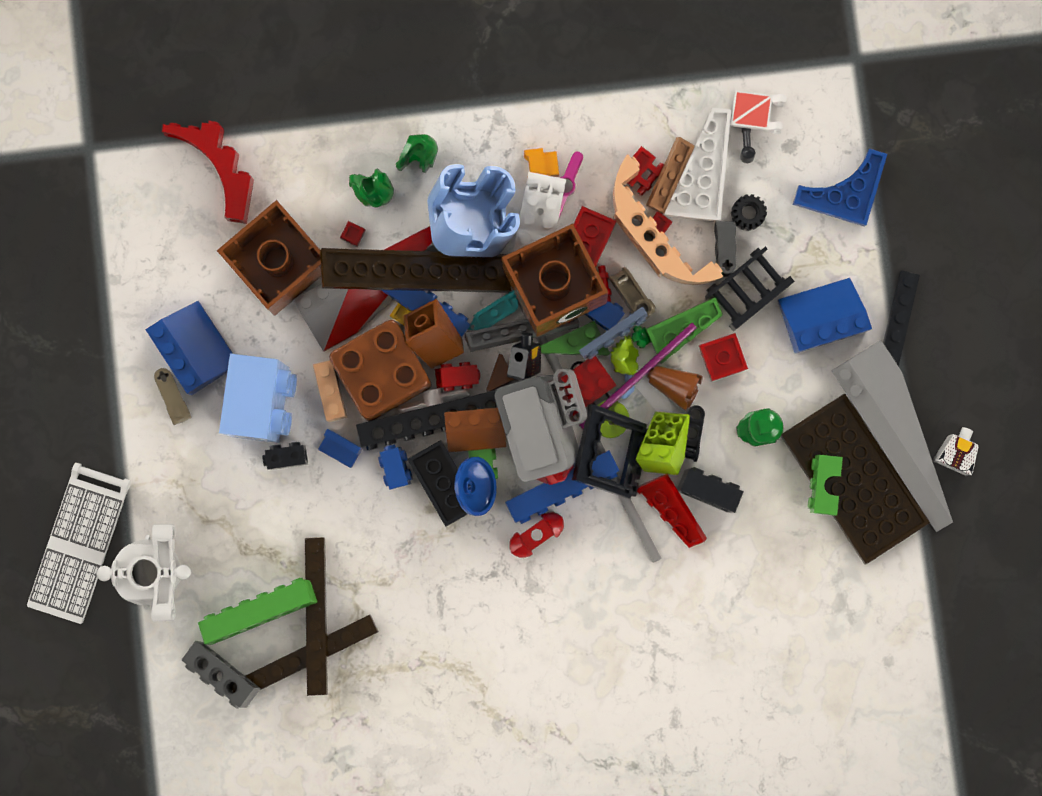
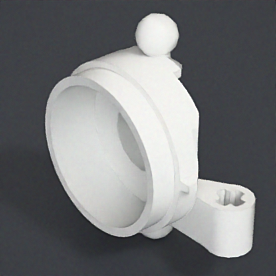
(160, 552)

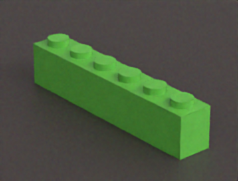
(257, 612)

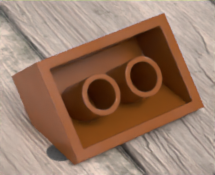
(474, 430)

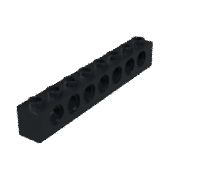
(367, 429)

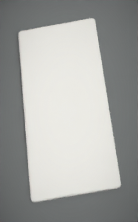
(654, 397)

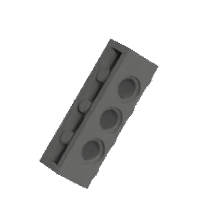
(246, 688)

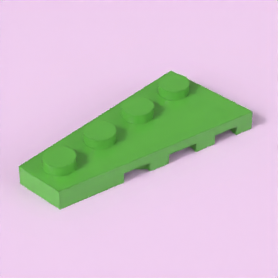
(665, 331)

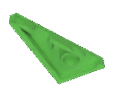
(574, 341)

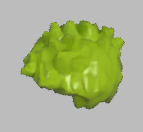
(625, 357)

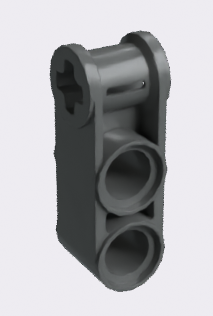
(725, 245)

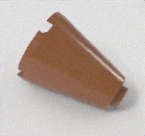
(676, 384)

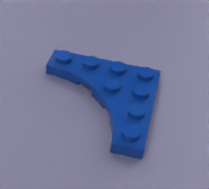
(849, 199)

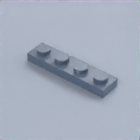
(620, 329)

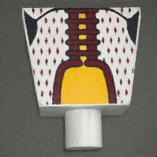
(958, 452)

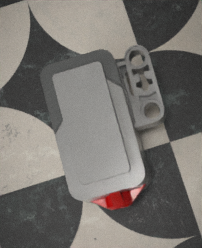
(540, 425)

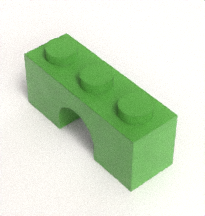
(821, 501)

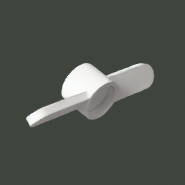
(432, 398)

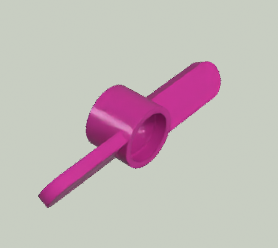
(571, 173)

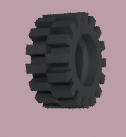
(752, 201)

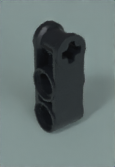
(693, 445)

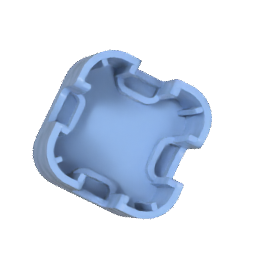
(472, 215)

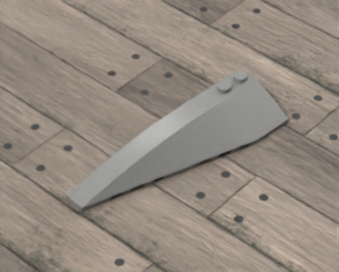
(885, 405)

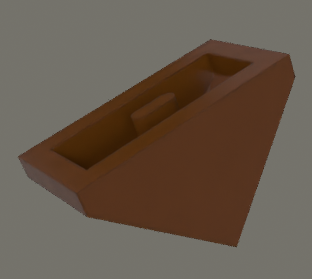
(499, 375)

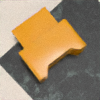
(542, 163)

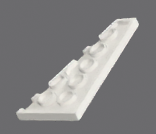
(702, 182)

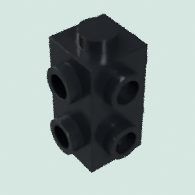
(285, 457)

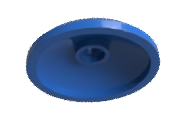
(475, 486)

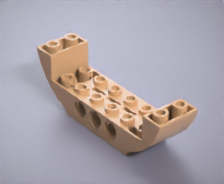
(670, 264)

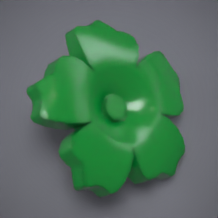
(640, 336)

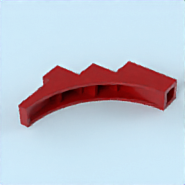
(209, 141)

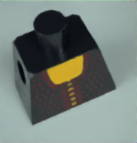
(525, 358)

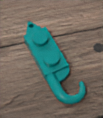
(495, 312)

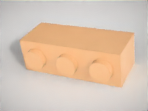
(330, 391)

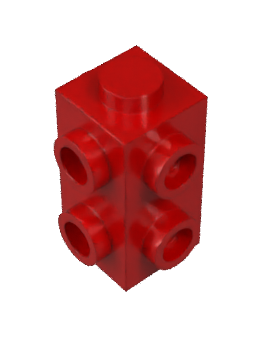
(462, 375)

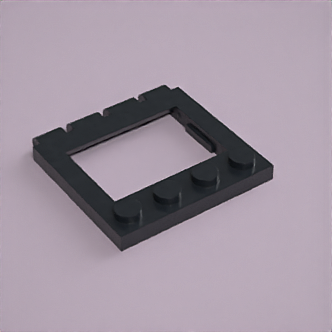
(587, 452)

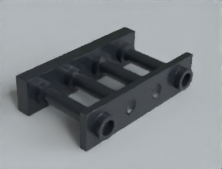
(751, 306)

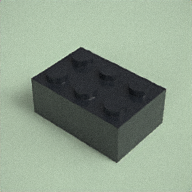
(710, 490)

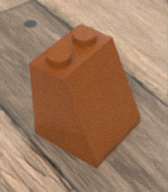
(432, 334)

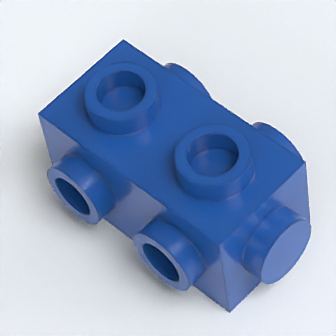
(395, 467)

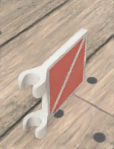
(754, 111)

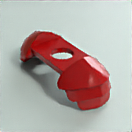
(523, 544)

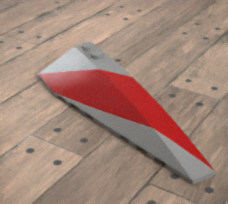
(342, 313)

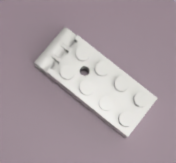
(544, 193)

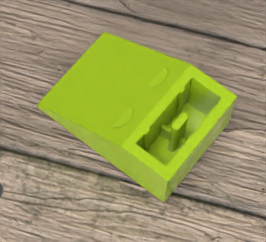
(664, 443)

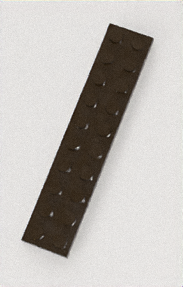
(411, 271)

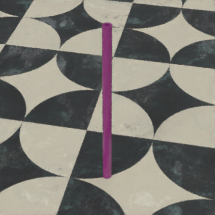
(646, 368)

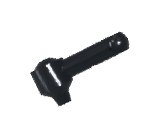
(747, 153)

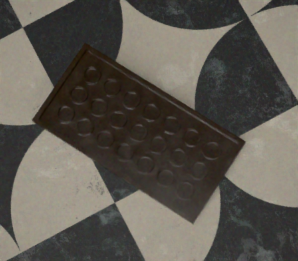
(873, 500)

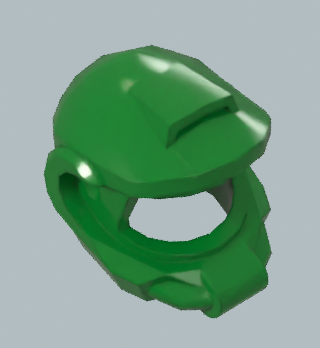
(419, 148)
(377, 188)
(764, 427)

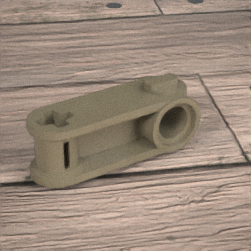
(631, 292)
(169, 391)

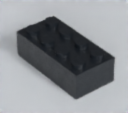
(437, 476)

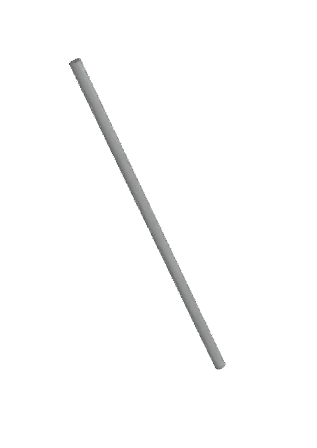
(627, 503)

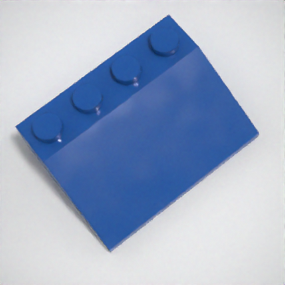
(824, 315)
(191, 347)

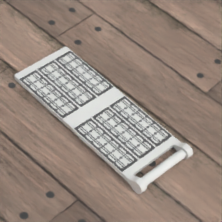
(77, 545)

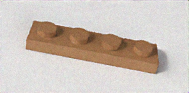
(670, 175)

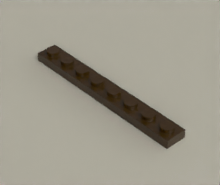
(316, 618)
(296, 660)

